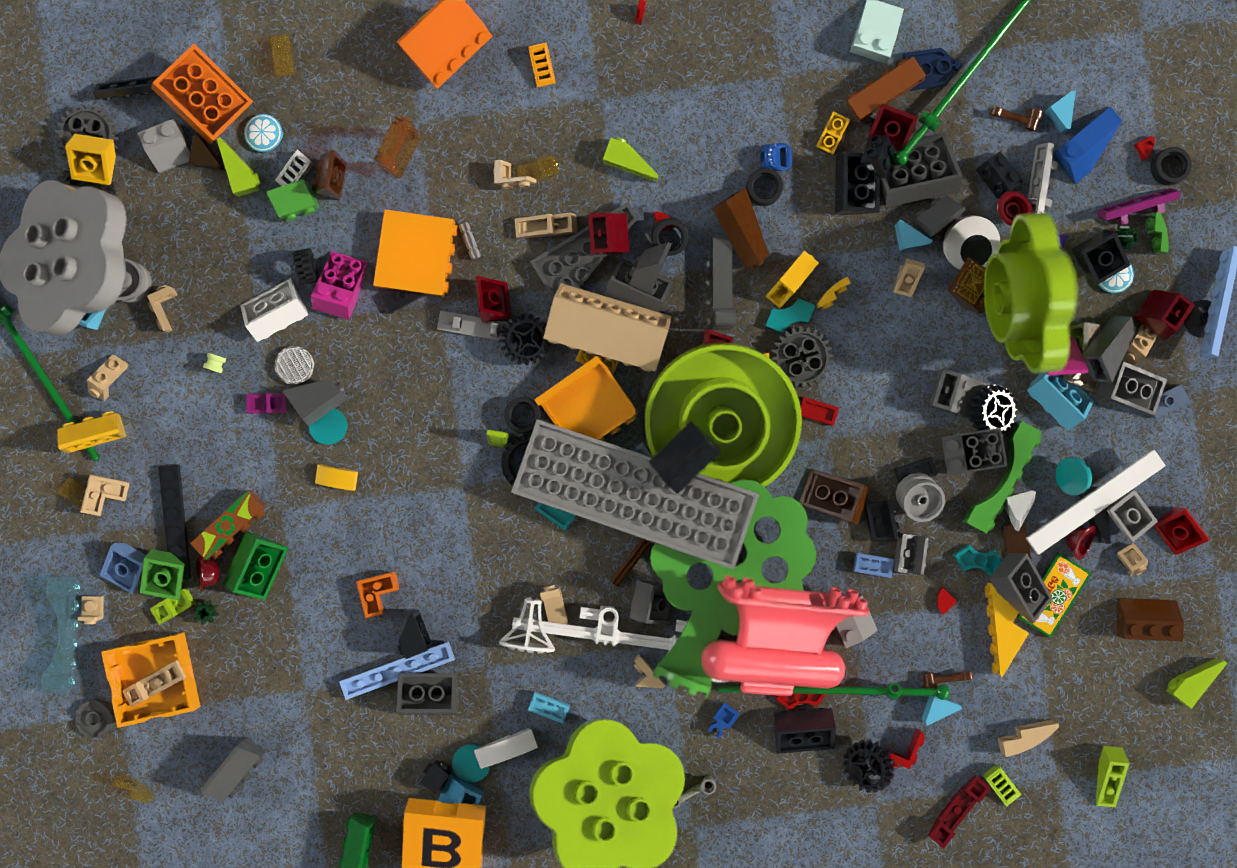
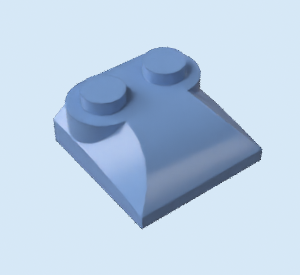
(123, 566)

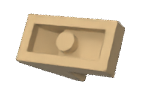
(908, 277)
(648, 679)

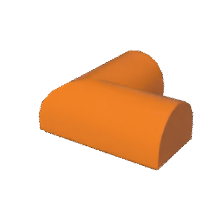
(372, 588)

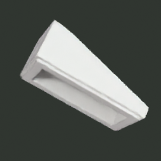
(288, 167)

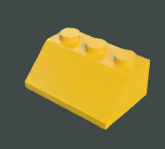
(90, 432)

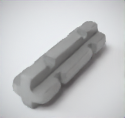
(469, 240)

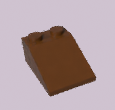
(330, 175)
(834, 496)

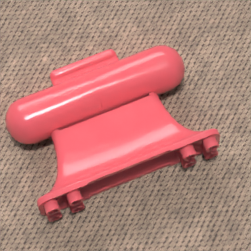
(781, 638)

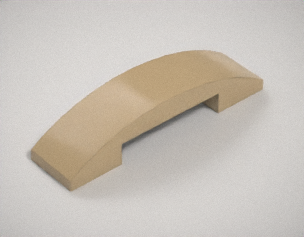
(154, 683)

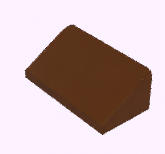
(1015, 540)

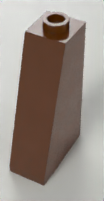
(742, 228)

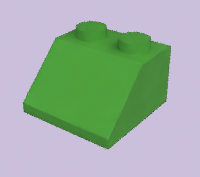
(293, 200)
(162, 575)

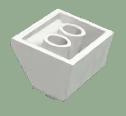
(273, 310)

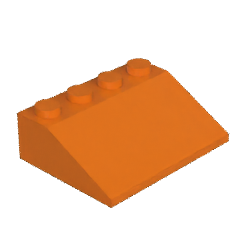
(444, 40)
(201, 94)

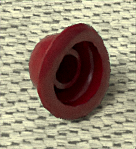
(1012, 204)
(1081, 540)
(207, 572)

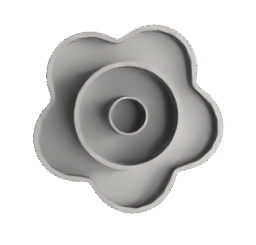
(65, 256)

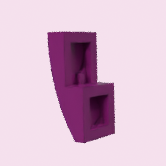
(265, 403)

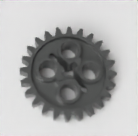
(90, 118)
(796, 341)

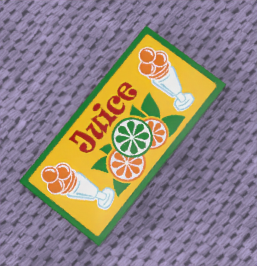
(1064, 582)

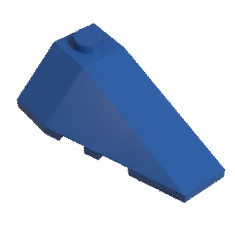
(1084, 149)

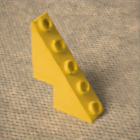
(1006, 636)

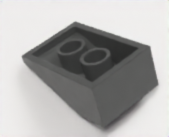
(1134, 389)
(1021, 585)

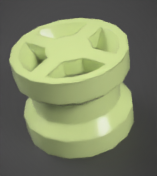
(214, 362)

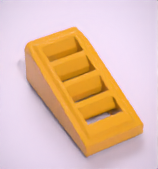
(537, 49)

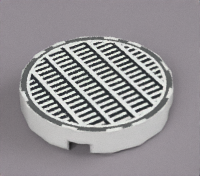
(294, 365)

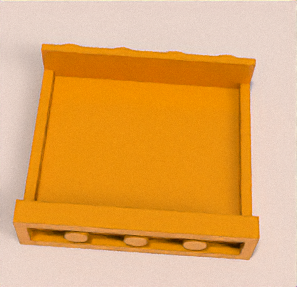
(415, 253)
(589, 401)

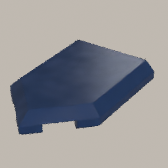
(936, 65)

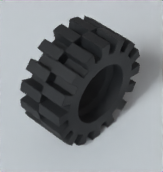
(305, 266)

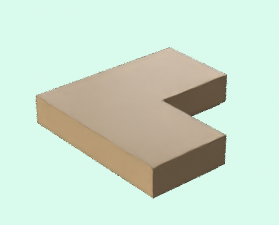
(100, 488)

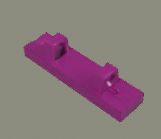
(1155, 200)

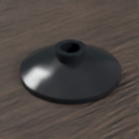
(1195, 320)

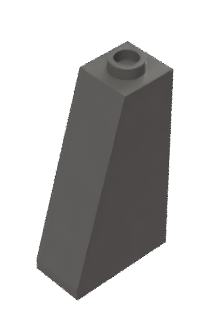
(1109, 348)

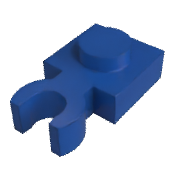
(725, 717)

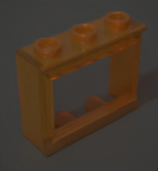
(398, 146)

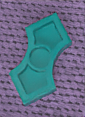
(798, 312)
(970, 558)

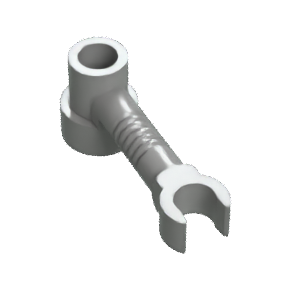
(702, 787)

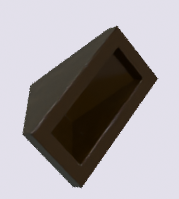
(202, 155)

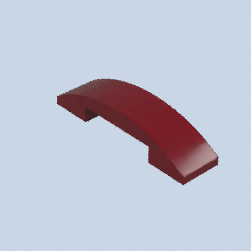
(957, 809)

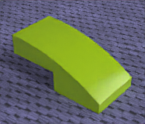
(170, 608)

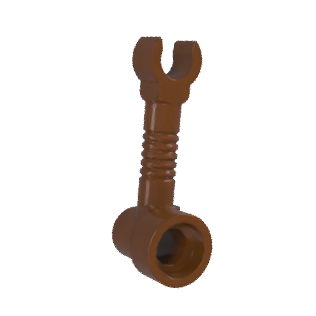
(1031, 120)
(932, 681)

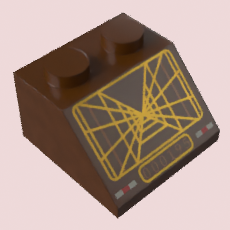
(969, 286)

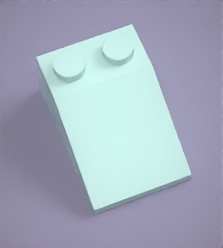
(877, 31)

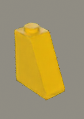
(792, 279)

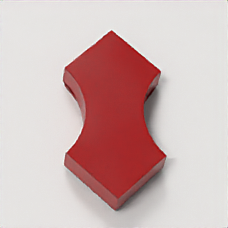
(796, 699)

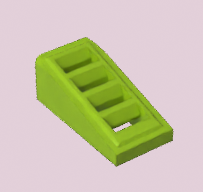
(497, 438)
(994, 772)

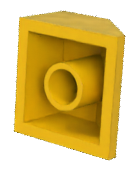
(91, 158)

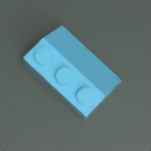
(1061, 399)

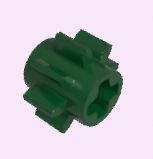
(1127, 237)
(202, 615)

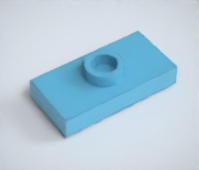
(548, 707)

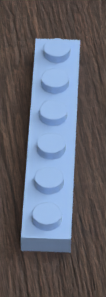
(1220, 303)
(389, 672)

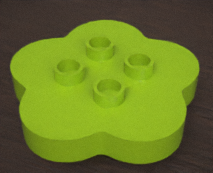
(1031, 294)
(609, 798)

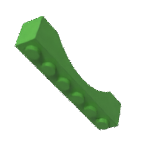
(1021, 443)

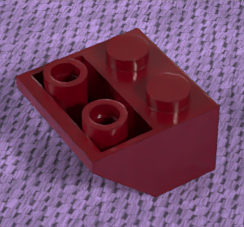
(608, 233)
(1164, 312)

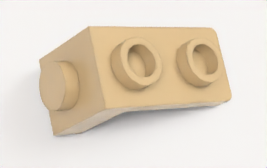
(502, 176)
(162, 294)
(1140, 345)
(105, 376)
(554, 604)

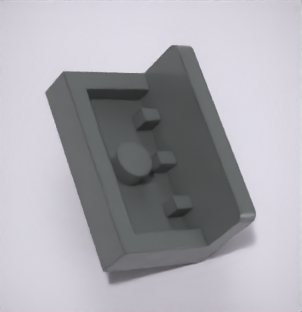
(910, 554)

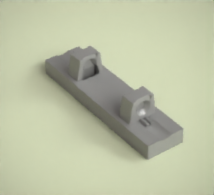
(1040, 177)
(471, 326)

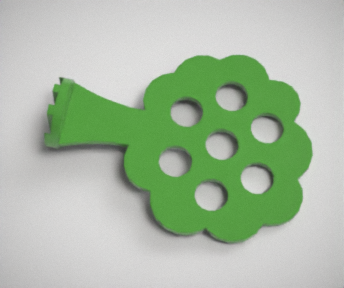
(708, 606)

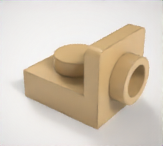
(1133, 559)
(91, 609)

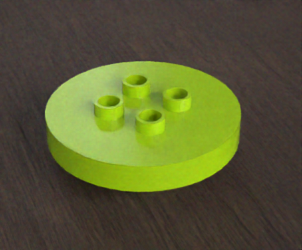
(736, 401)

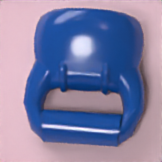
(771, 156)

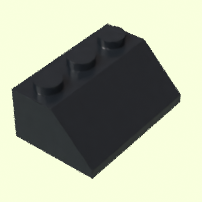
(855, 186)
(684, 457)
(804, 730)

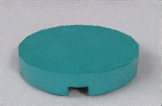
(329, 428)
(1073, 476)
(466, 764)

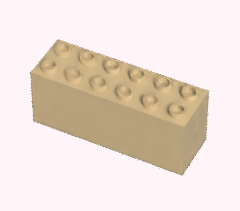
(607, 327)

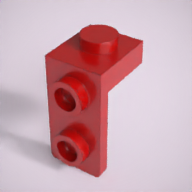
(911, 756)

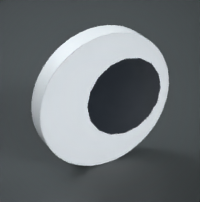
(971, 238)

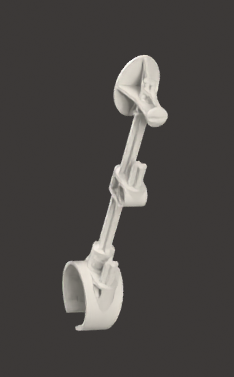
(604, 632)

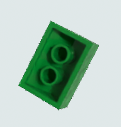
(255, 566)
(358, 841)

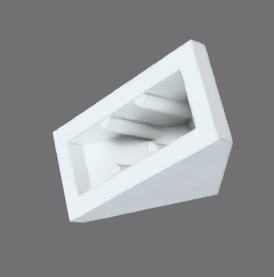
(1019, 507)

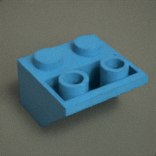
(460, 792)

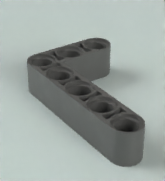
(722, 312)

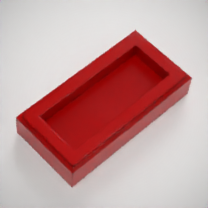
(818, 411)

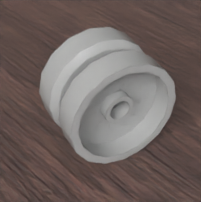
(136, 282)
(920, 497)

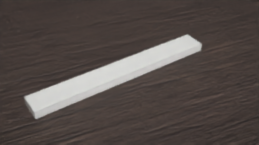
(1095, 502)

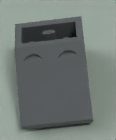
(953, 392)
(974, 451)

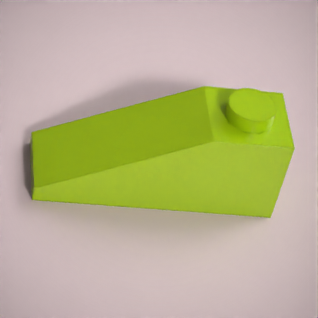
(625, 158)
(240, 175)
(1192, 684)
(1111, 775)

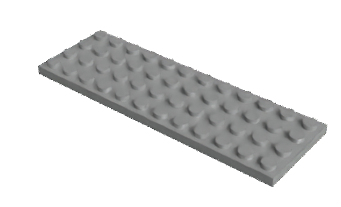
(629, 495)

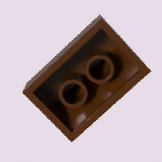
(1149, 619)

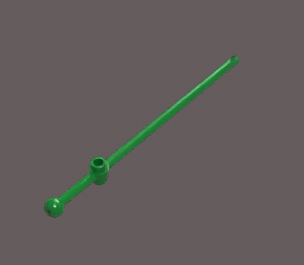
(930, 121)
(5, 312)
(940, 691)

